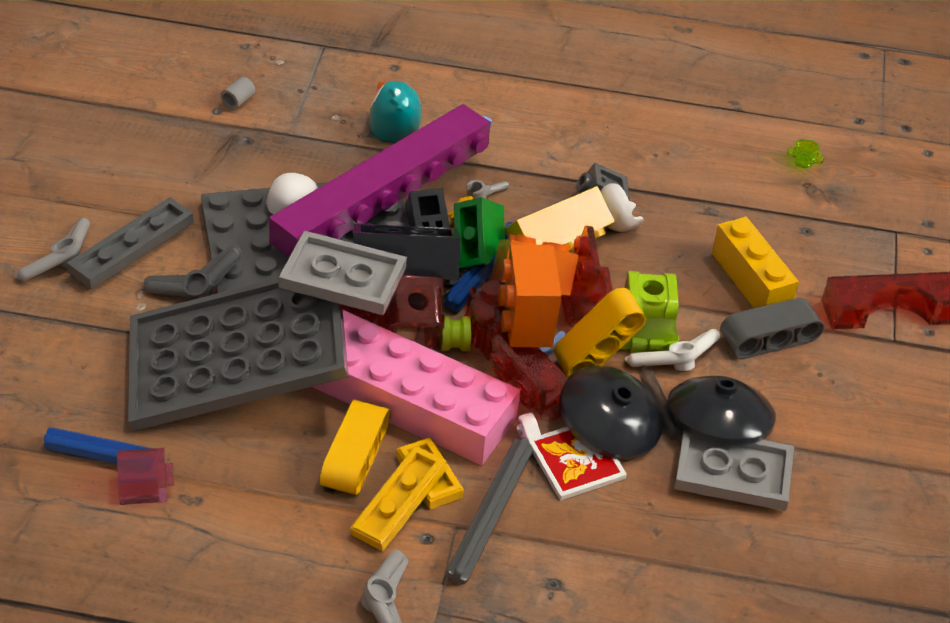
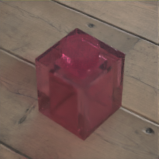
(143, 476)

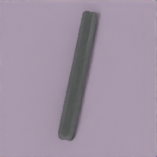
(489, 512)

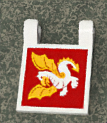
(568, 462)

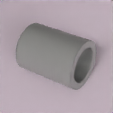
(238, 93)

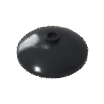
(721, 410)
(611, 412)

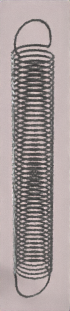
(662, 396)

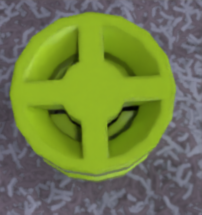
(456, 334)

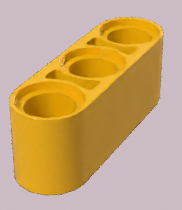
(600, 332)
(355, 447)

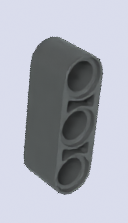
(772, 328)

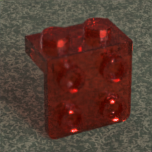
(590, 279)

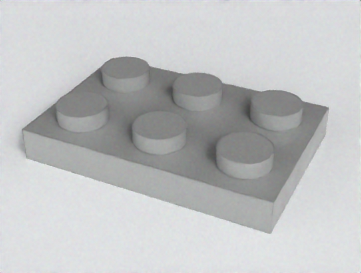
(343, 272)
(739, 473)

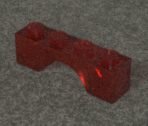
(853, 298)

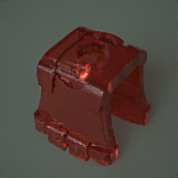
(402, 314)

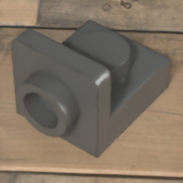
(601, 176)

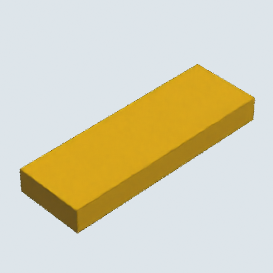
(398, 498)

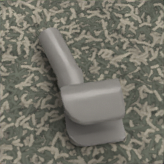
(478, 189)

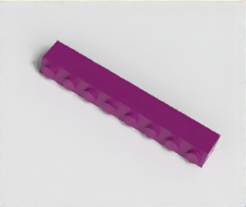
(382, 179)

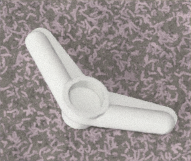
(680, 354)

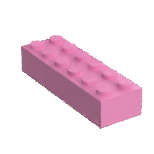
(425, 390)

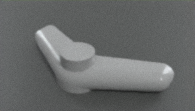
(62, 252)
(381, 588)

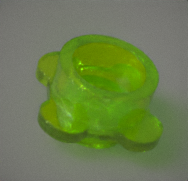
(805, 153)

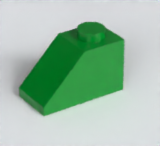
(480, 229)

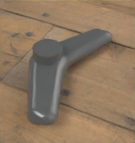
(197, 282)

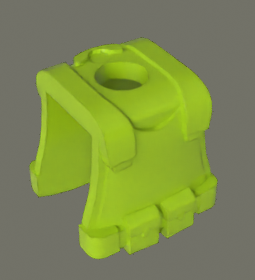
(659, 302)

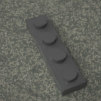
(130, 243)

